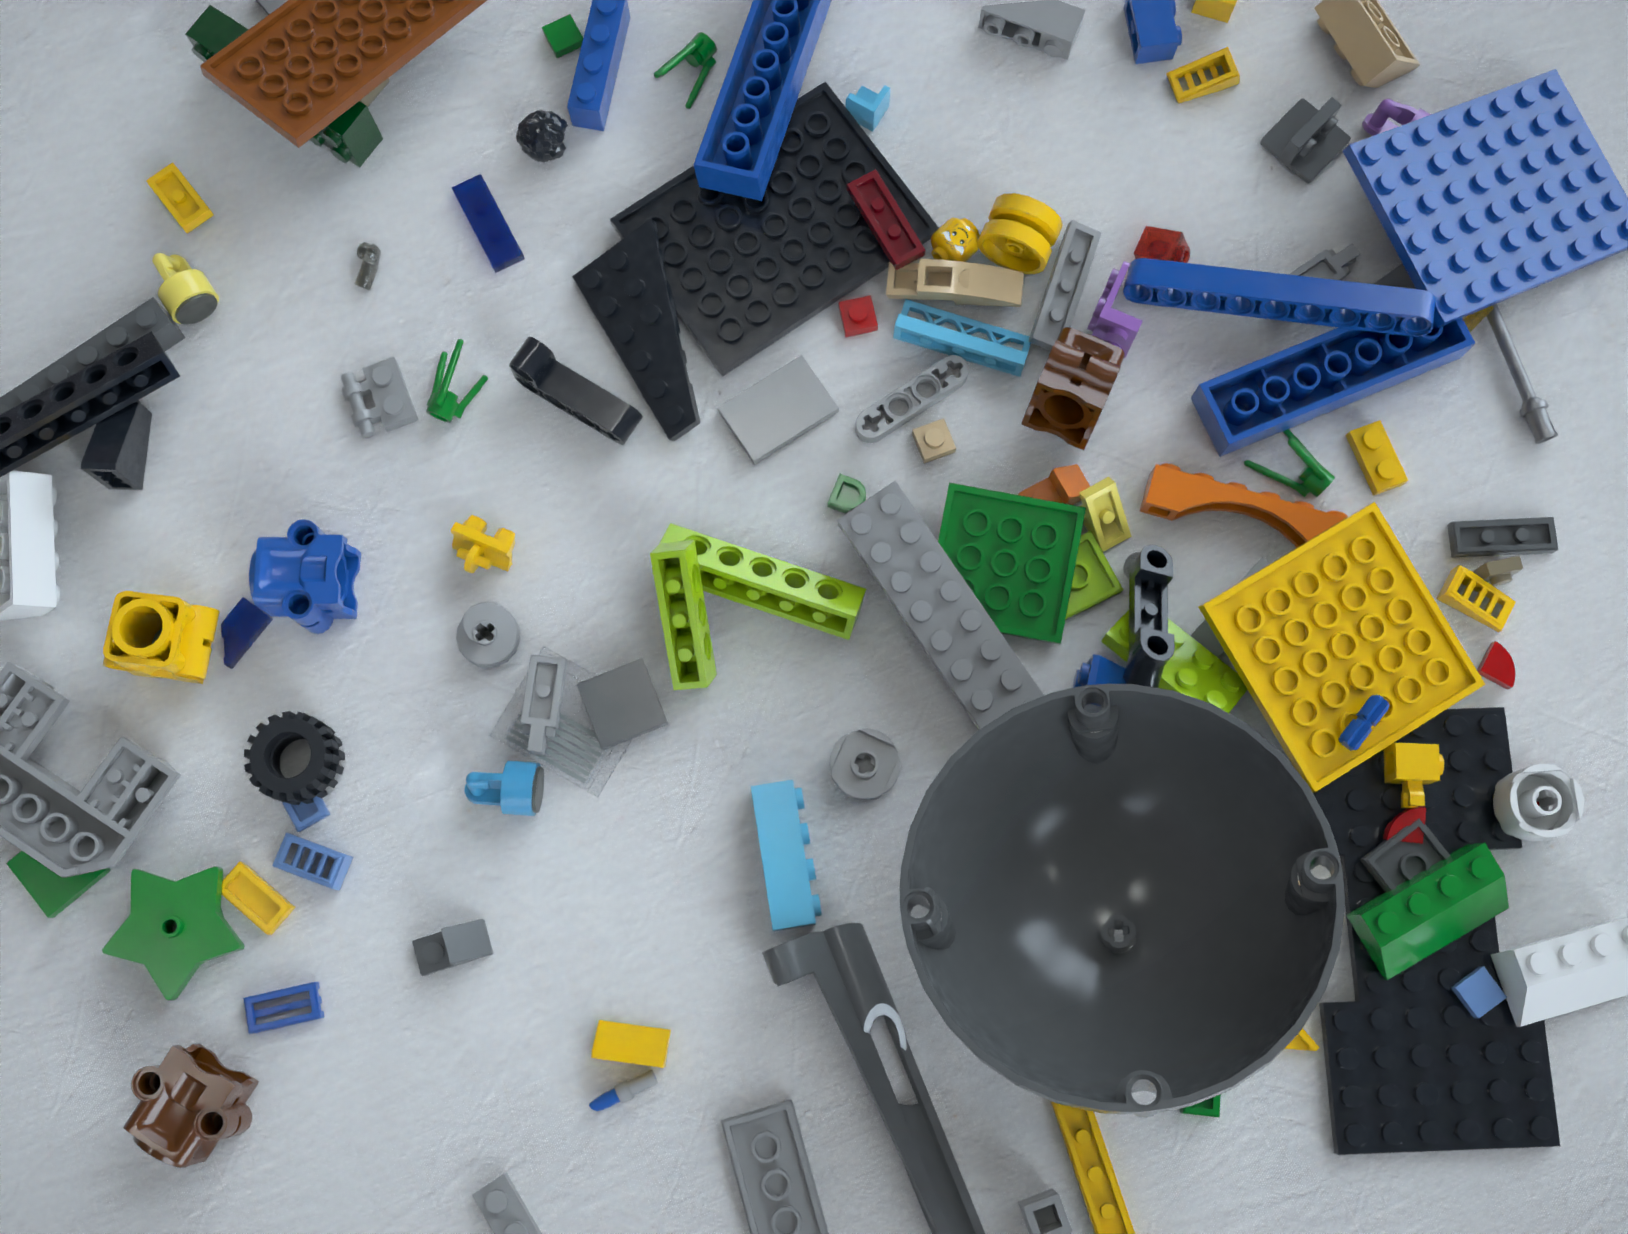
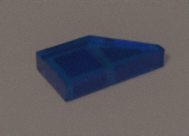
(241, 630)

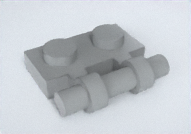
(389, 394)

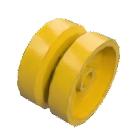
(1020, 233)

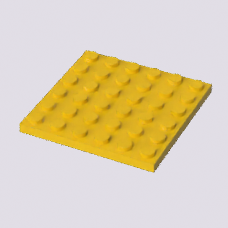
(1331, 631)

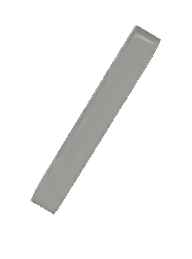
(914, 402)

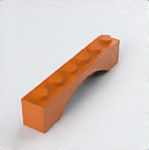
(1177, 494)

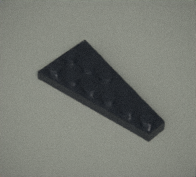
(639, 316)

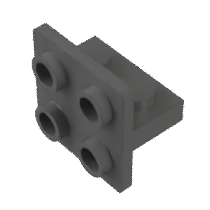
(1307, 138)

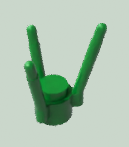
(697, 53)
(442, 402)
(1314, 476)

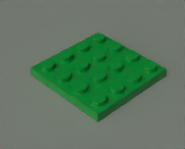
(1014, 556)

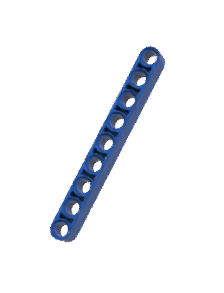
(1281, 297)

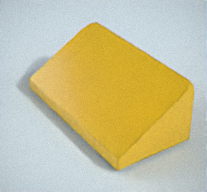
(631, 1044)

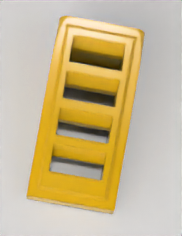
(1219, 58)
(1450, 596)

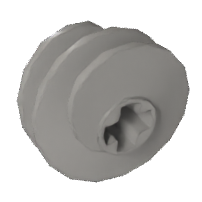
(495, 620)

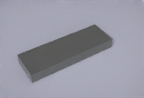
(1502, 537)

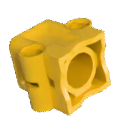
(180, 650)

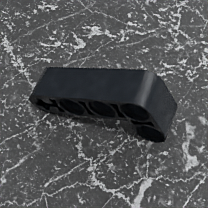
(540, 373)

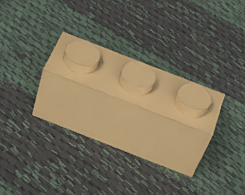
(1366, 40)

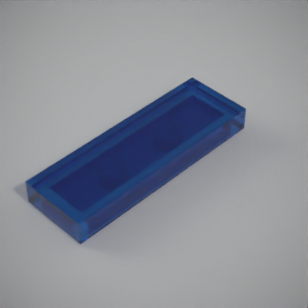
(488, 223)

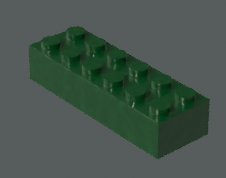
(349, 136)

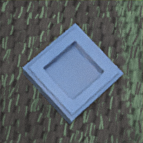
(307, 814)
(1478, 992)

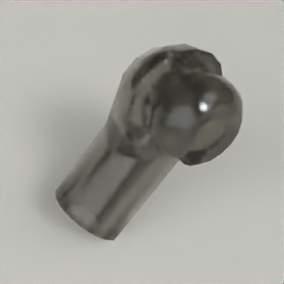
(369, 265)

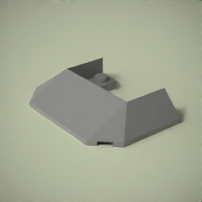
(48, 816)

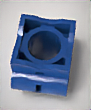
(305, 576)

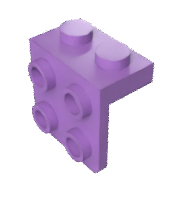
(1110, 323)

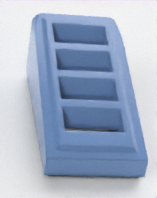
(338, 869)

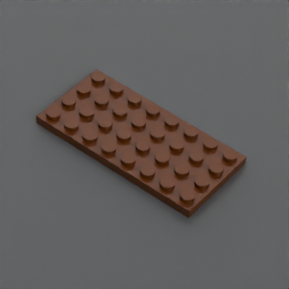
(326, 55)

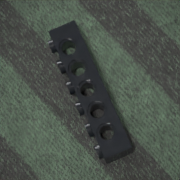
(83, 400)

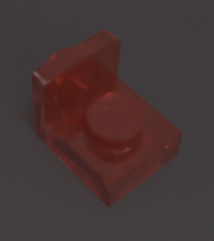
(1162, 245)

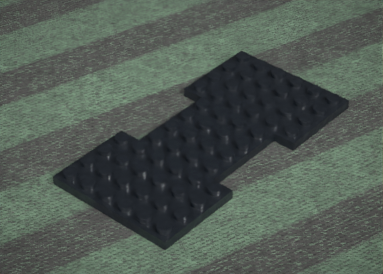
(1407, 1054)

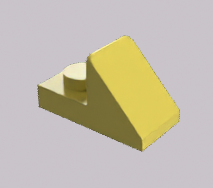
(1105, 514)

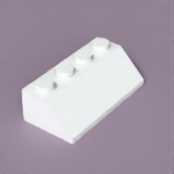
(27, 545)
(1565, 972)

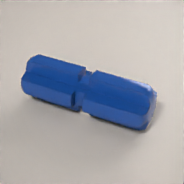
(1360, 728)

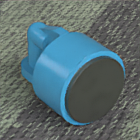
(516, 790)

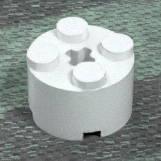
(1558, 797)

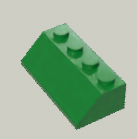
(1431, 909)

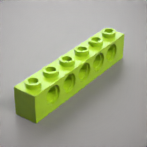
(773, 584)

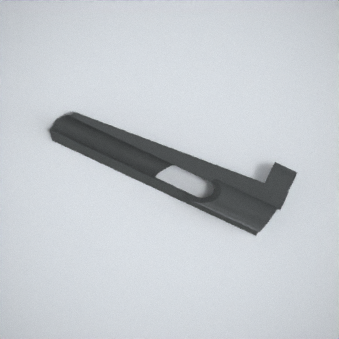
(857, 996)

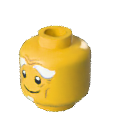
(955, 240)

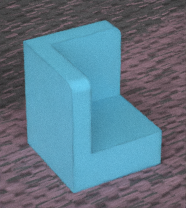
(868, 106)

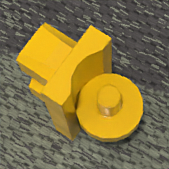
(481, 549)

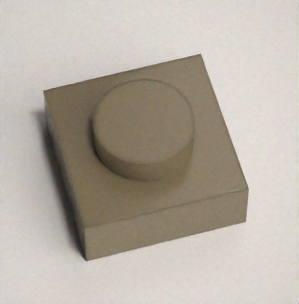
(1499, 571)

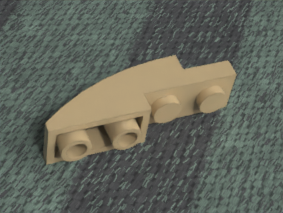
(957, 282)

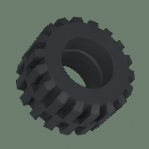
(271, 742)

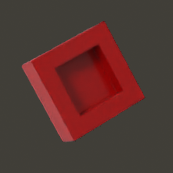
(858, 316)

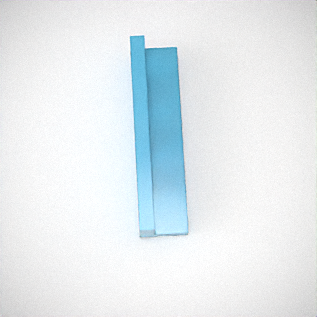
(960, 342)

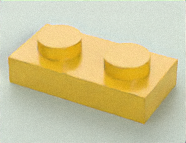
(179, 197)
(1376, 457)

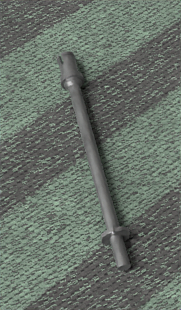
(1532, 407)

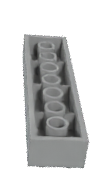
(938, 606)

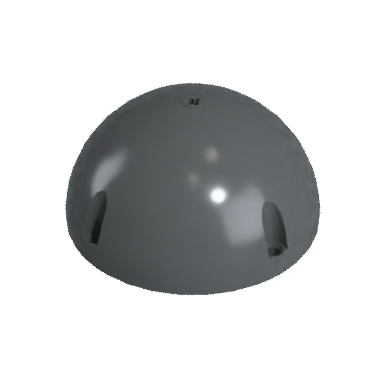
(1150, 828)

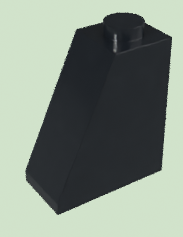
(120, 448)

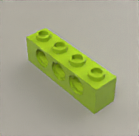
(683, 614)

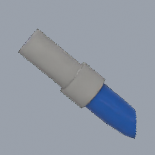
(624, 1091)

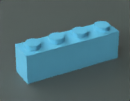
(783, 855)

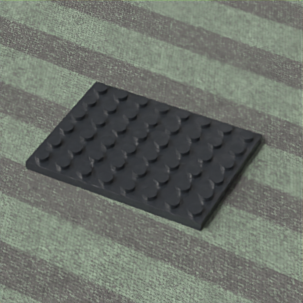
(764, 267)

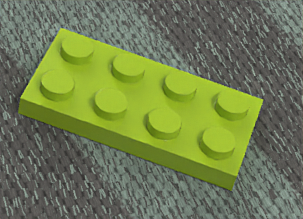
(1191, 668)

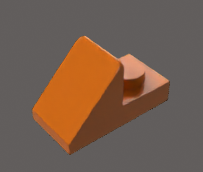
(1061, 486)

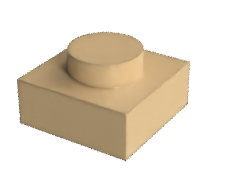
(933, 441)

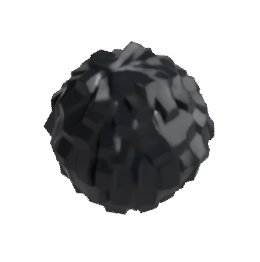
(542, 135)

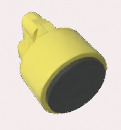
(185, 290)

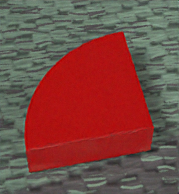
(1498, 666)
(1405, 819)

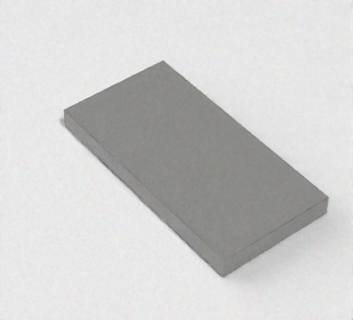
(774, 1171)

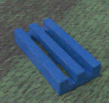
(314, 1001)

